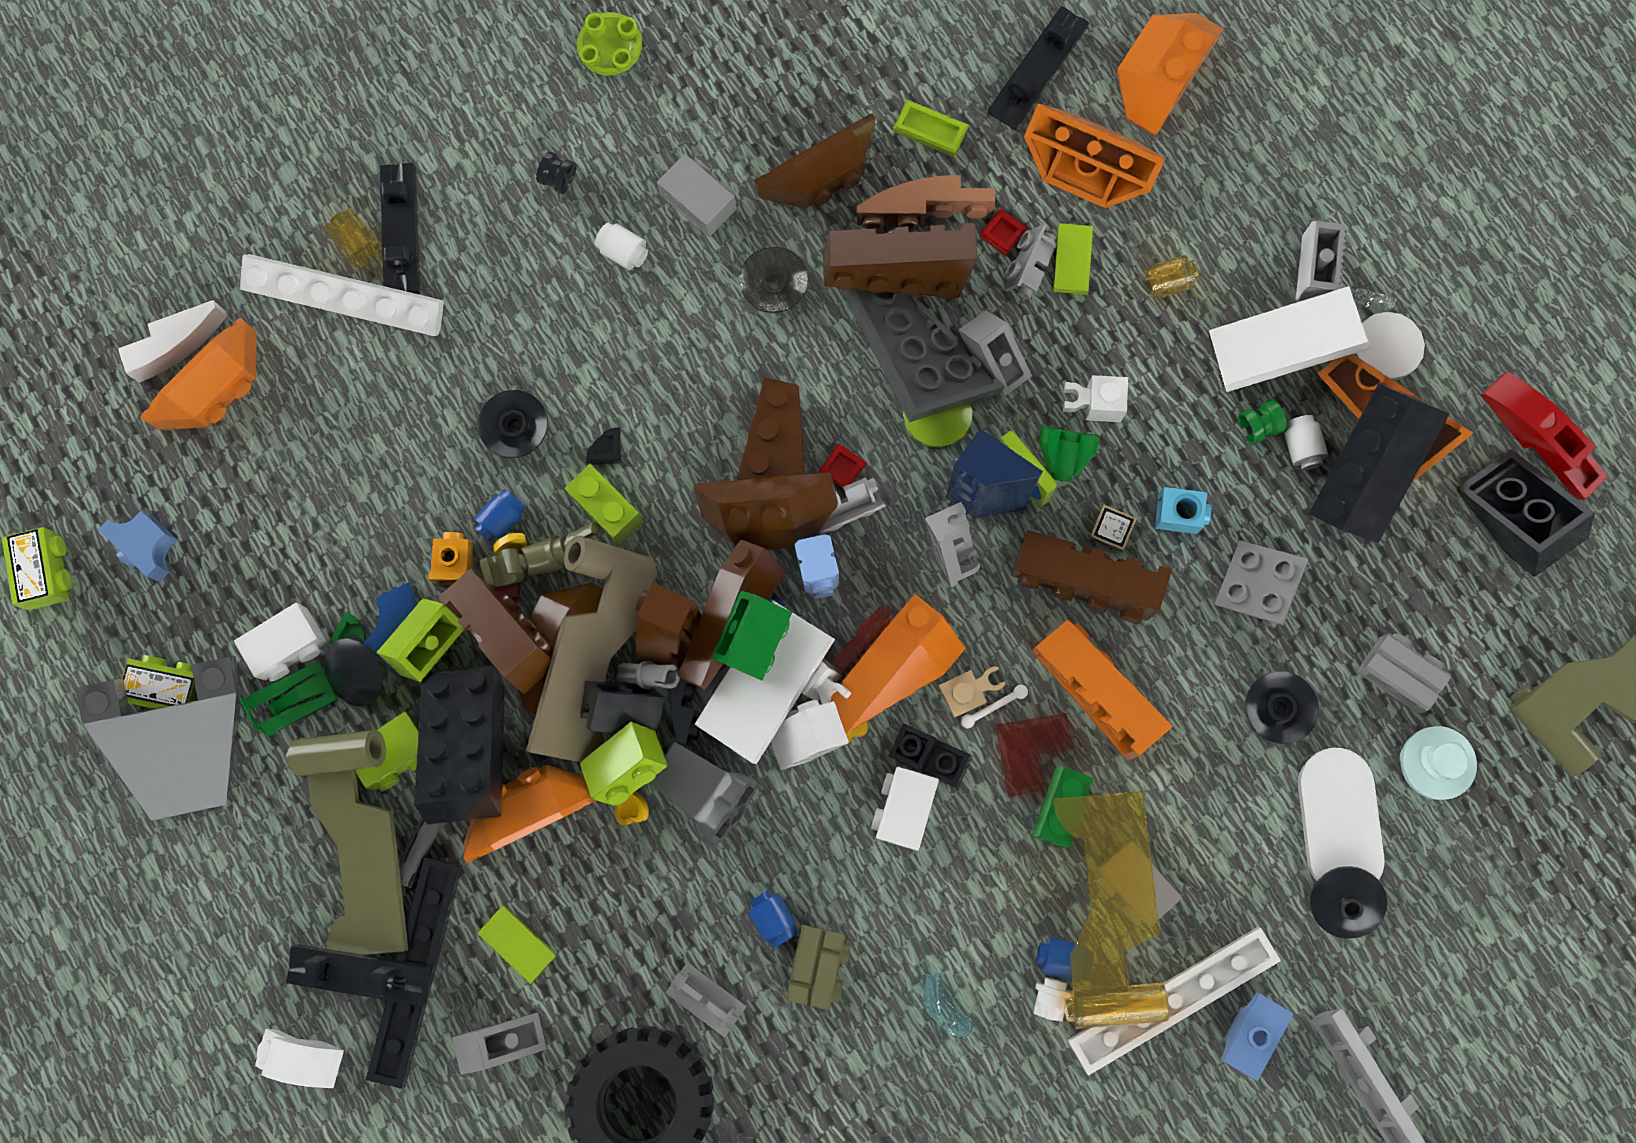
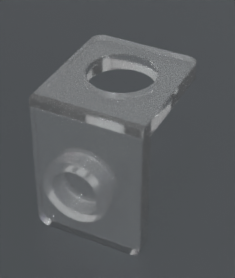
(1361, 295)

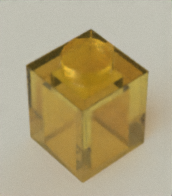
(352, 237)

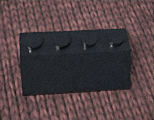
(1378, 463)

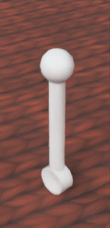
(1019, 692)

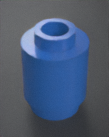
(499, 515)
(772, 918)
(1055, 958)

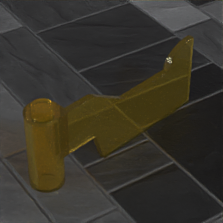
(1120, 911)

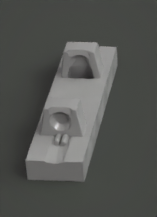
(1350, 1052)

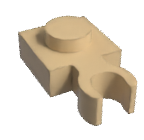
(966, 692)

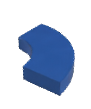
(393, 610)

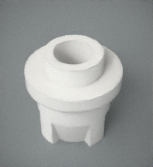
(1051, 999)

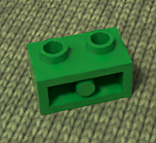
(752, 635)

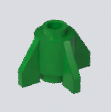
(1066, 451)

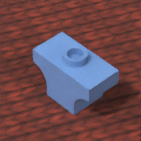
(141, 543)
(1255, 1035)

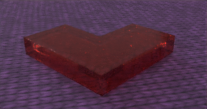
(866, 636)
(1022, 743)

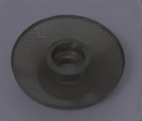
(773, 264)

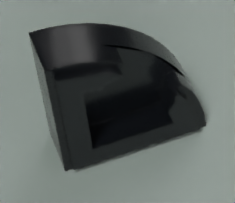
(606, 448)

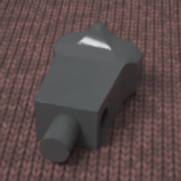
(704, 791)

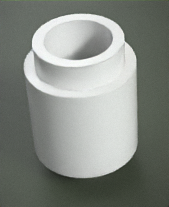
(621, 246)
(1305, 442)

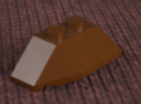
(821, 169)
(768, 510)
(548, 618)

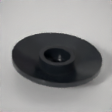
(508, 408)
(1299, 703)
(1342, 887)

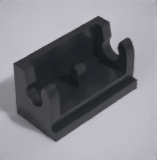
(615, 705)

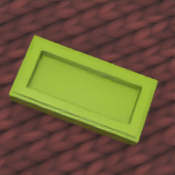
(930, 128)
(1073, 259)
(517, 944)

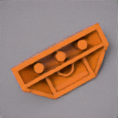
(1163, 66)
(1090, 158)
(207, 382)
(527, 805)

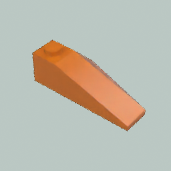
(903, 659)

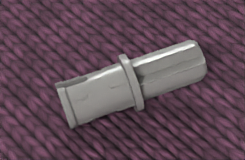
(648, 675)

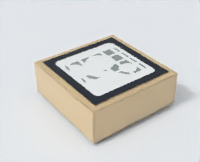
(1112, 528)

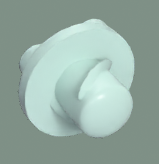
(1438, 763)

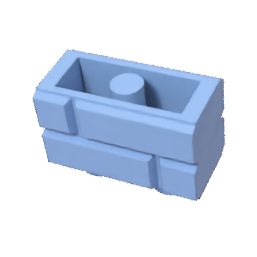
(817, 565)

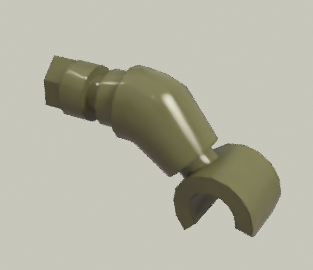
(534, 559)

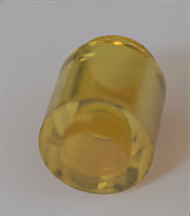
(1172, 276)

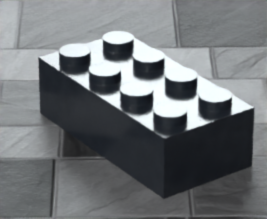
(460, 745)

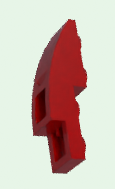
(1549, 431)

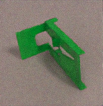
(309, 688)

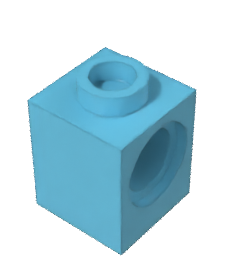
(1168, 518)

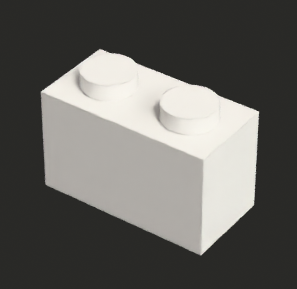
(281, 642)
(808, 734)
(905, 809)

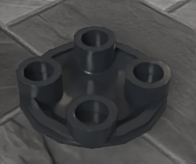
(354, 671)

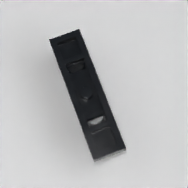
(1038, 68)
(399, 227)
(359, 974)

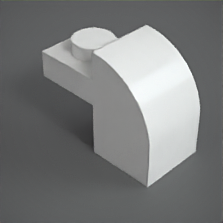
(298, 1060)

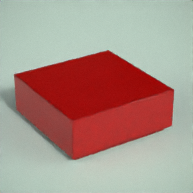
(1003, 232)
(843, 465)

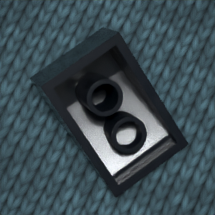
(1526, 512)

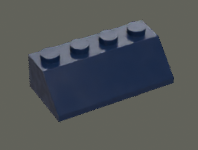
(991, 478)

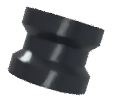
(556, 172)

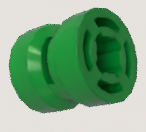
(1263, 421)

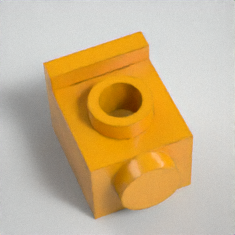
(449, 572)

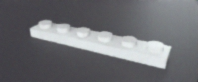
(341, 295)
(1185, 995)

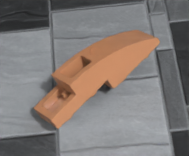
(910, 201)

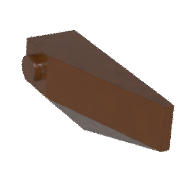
(746, 570)

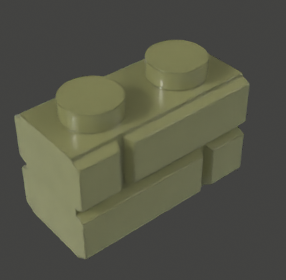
(817, 966)

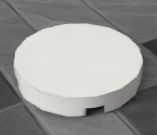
(1393, 343)

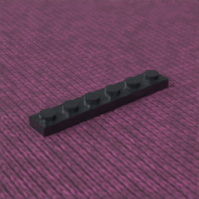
(425, 937)

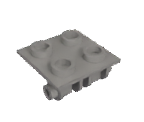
(1261, 583)

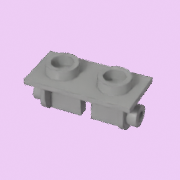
(1035, 248)
(860, 502)
(705, 999)

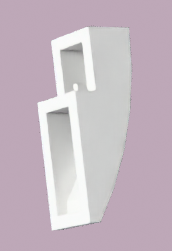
(171, 340)

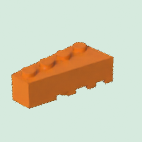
(1355, 383)
(1101, 690)

